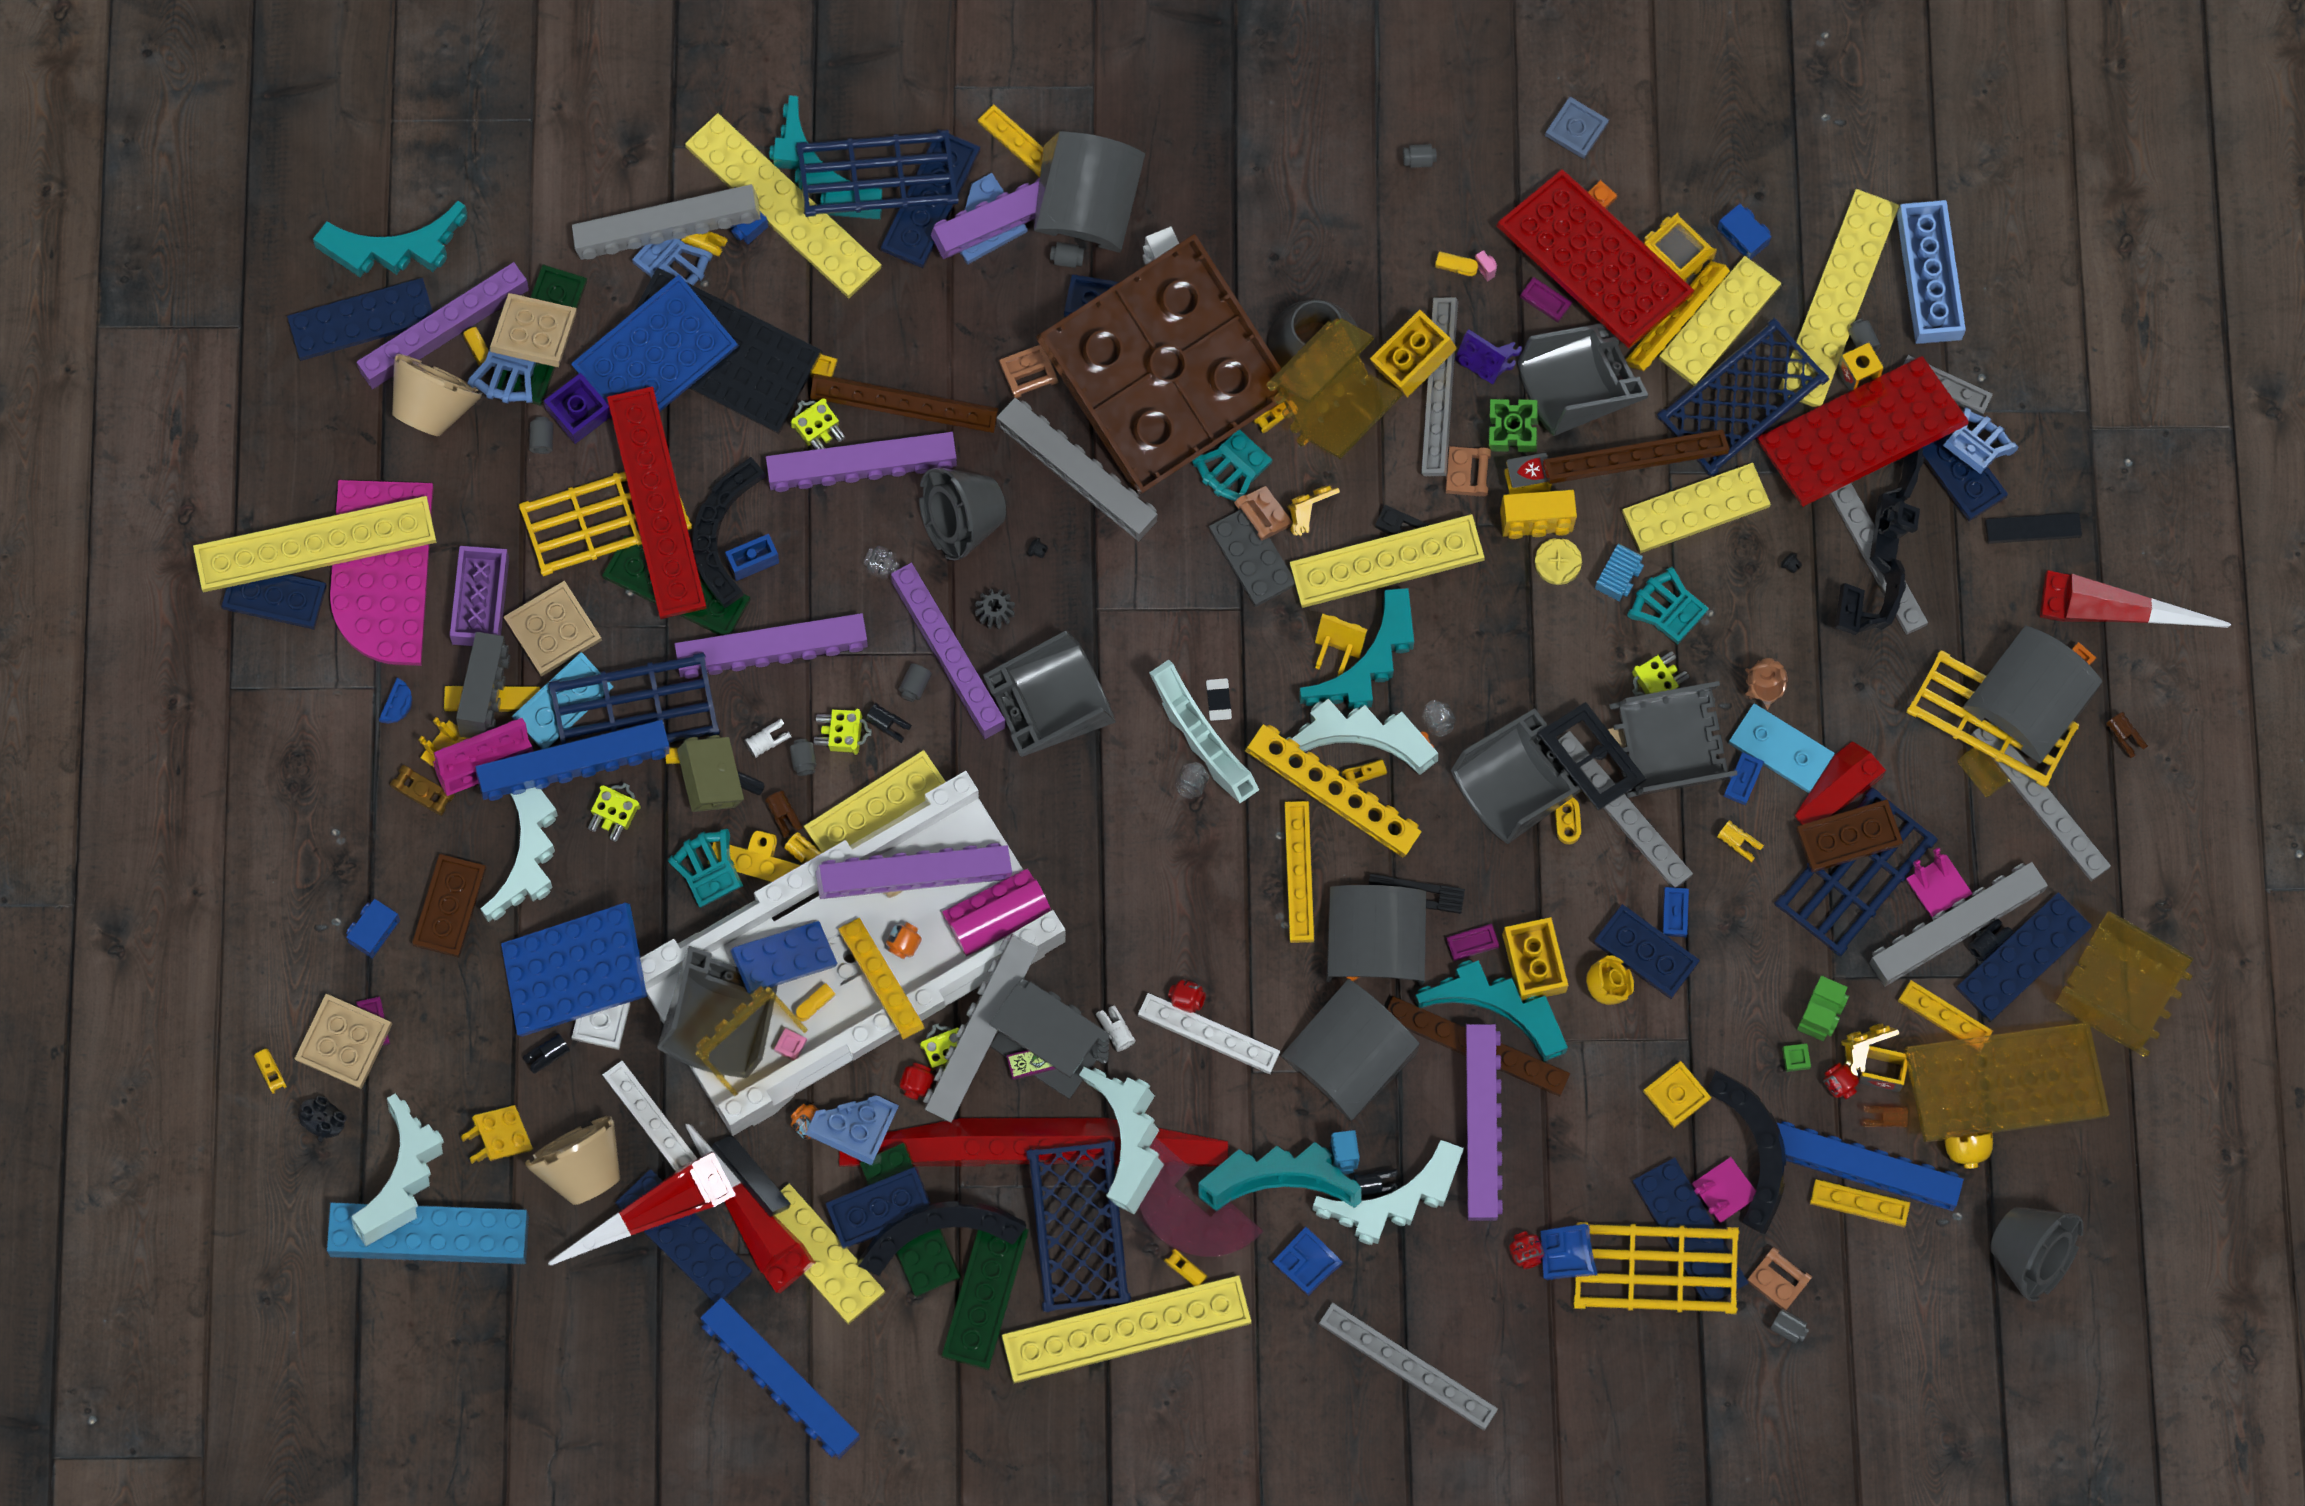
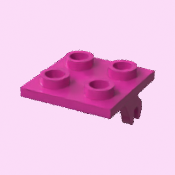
(1938, 884)
(1724, 1190)

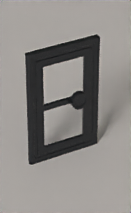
(1610, 745)

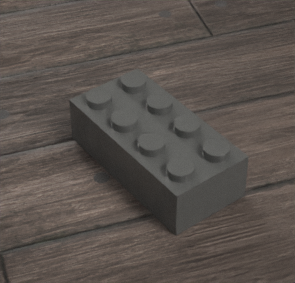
(482, 685)

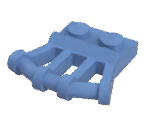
(665, 253)
(503, 362)
(1973, 449)

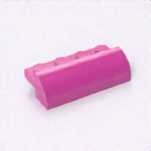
(457, 762)
(996, 912)

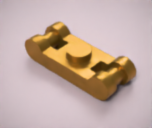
(421, 790)

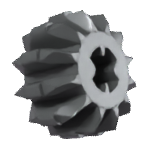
(987, 602)

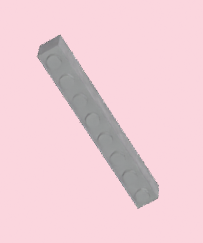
(666, 222)
(1077, 469)
(1957, 924)
(977, 1033)

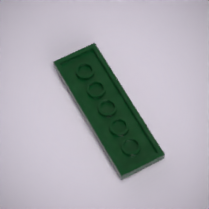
(558, 288)
(630, 571)
(927, 1257)
(983, 1300)

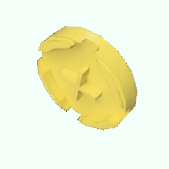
(1558, 561)

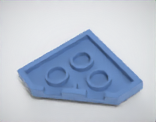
(987, 190)
(854, 1127)

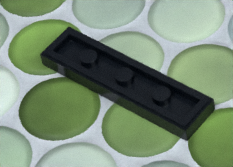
(2033, 528)
(751, 1175)

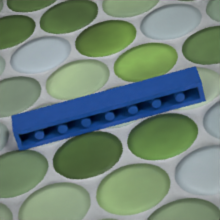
(572, 760)
(1870, 1167)
(779, 1378)

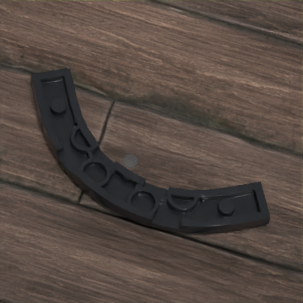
(708, 525)
(1769, 1144)
(936, 1217)

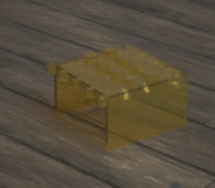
(1331, 390)
(2124, 982)
(726, 1027)

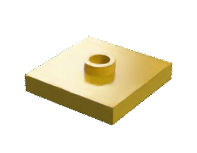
(1677, 1094)

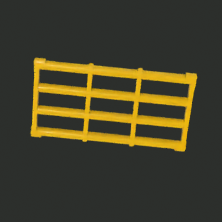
(585, 533)
(1957, 733)
(1680, 1280)

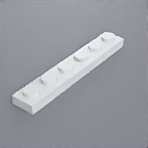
(1209, 1033)
(649, 1116)

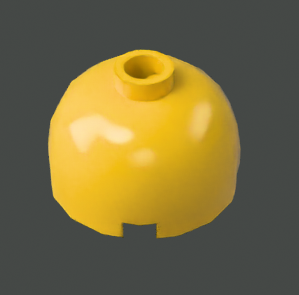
(1609, 981)
(1970, 1149)

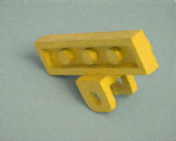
(758, 859)

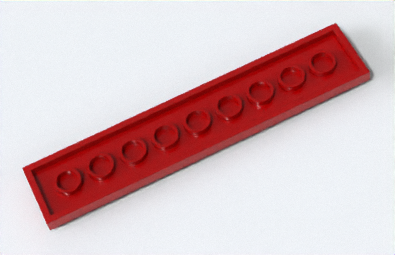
(656, 502)

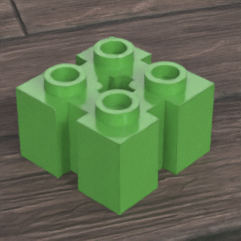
(1503, 415)
(1821, 1011)

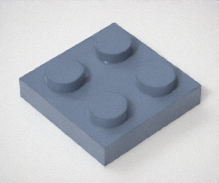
(1576, 127)

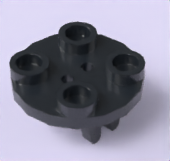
(321, 1117)

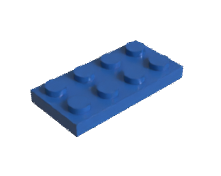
(784, 957)

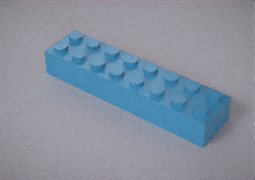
(437, 1235)

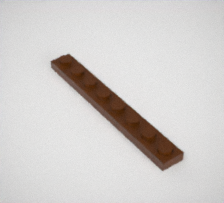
(904, 403)
(1635, 456)
(1454, 1037)

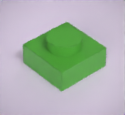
(1796, 1057)

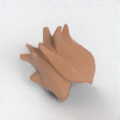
(1766, 681)

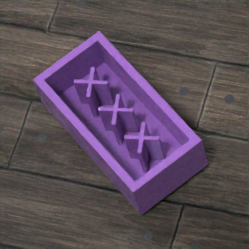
(479, 593)

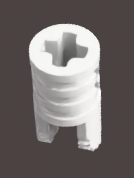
(763, 740)
(1118, 1031)

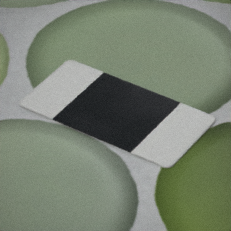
(1219, 699)

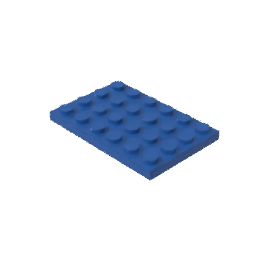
(659, 345)
(574, 969)

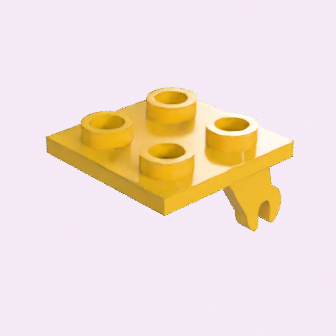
(1302, 507)
(1339, 635)
(448, 736)
(1858, 1044)
(501, 1134)

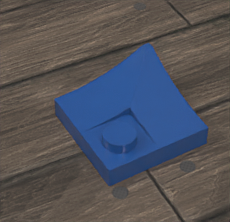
(1567, 1252)
(1307, 1261)

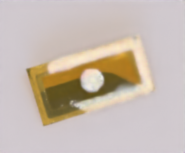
(1983, 771)

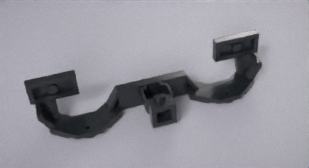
(1891, 522)

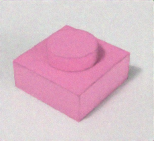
(1486, 265)
(790, 1044)

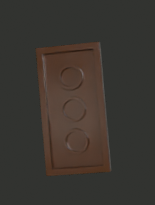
(1849, 836)
(449, 905)

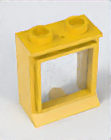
(1680, 247)

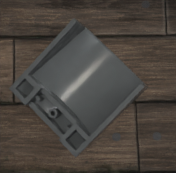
(1087, 188)
(1577, 376)
(2035, 691)
(1049, 695)
(1513, 778)
(1376, 932)
(701, 1000)
(1352, 1049)

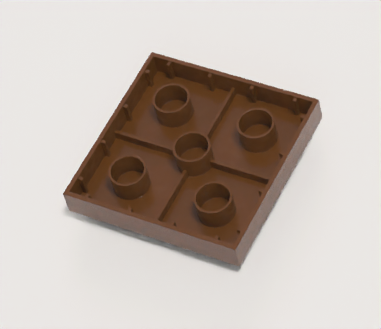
(1164, 364)

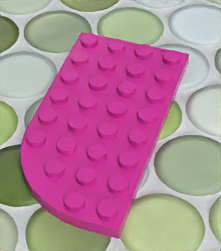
(383, 596)

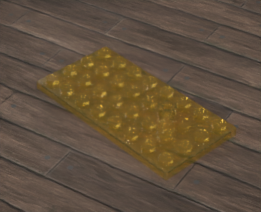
(2006, 1082)

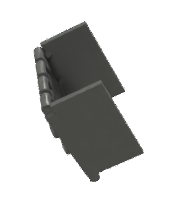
(1672, 738)
(1052, 1032)

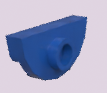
(397, 704)

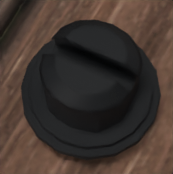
(1037, 548)
(1791, 563)

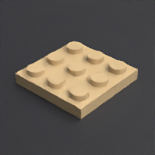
(533, 330)
(552, 628)
(343, 1041)

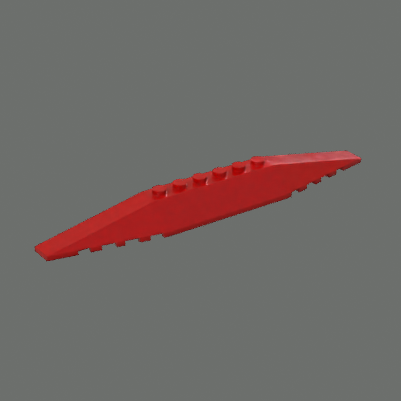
(1007, 1140)

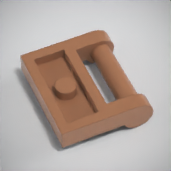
(1026, 364)
(1460, 471)
(1264, 512)
(1774, 1285)

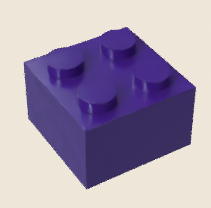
(577, 408)

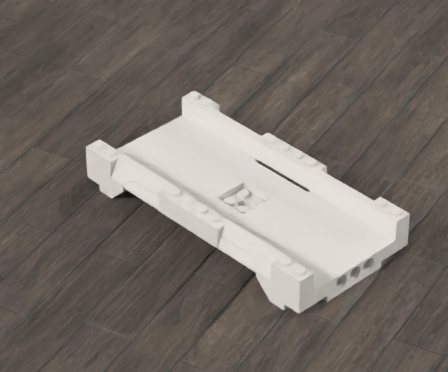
(854, 1017)

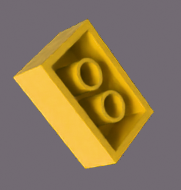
(1413, 353)
(1538, 514)
(1535, 959)

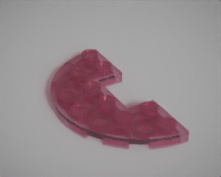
(1183, 1223)

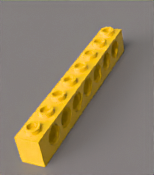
(1320, 791)

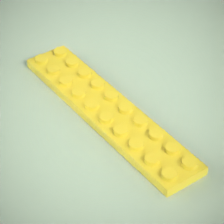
(782, 203)
(1841, 290)
(314, 544)
(1126, 1329)

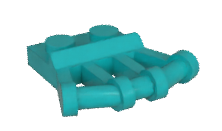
(1242, 455)
(1679, 617)
(714, 881)

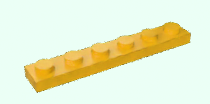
(1661, 334)
(1299, 872)
(881, 978)

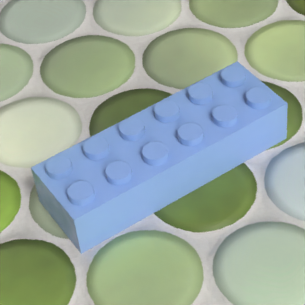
(1931, 272)

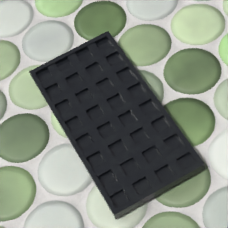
(761, 374)

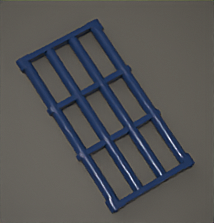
(900, 181)
(655, 692)
(1851, 896)

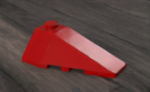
(1843, 780)

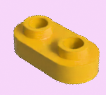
(1568, 821)

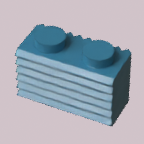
(1619, 572)
(1345, 1151)

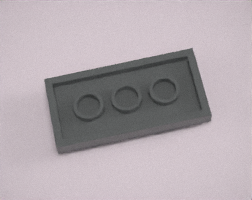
(1252, 560)

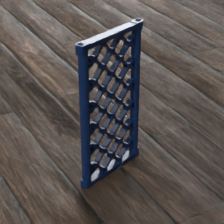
(1772, 326)
(1048, 1304)

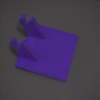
(1484, 357)

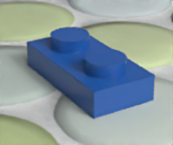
(1743, 783)
(1675, 912)

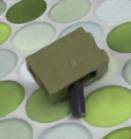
(712, 774)

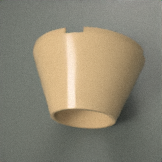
(429, 396)
(580, 1162)

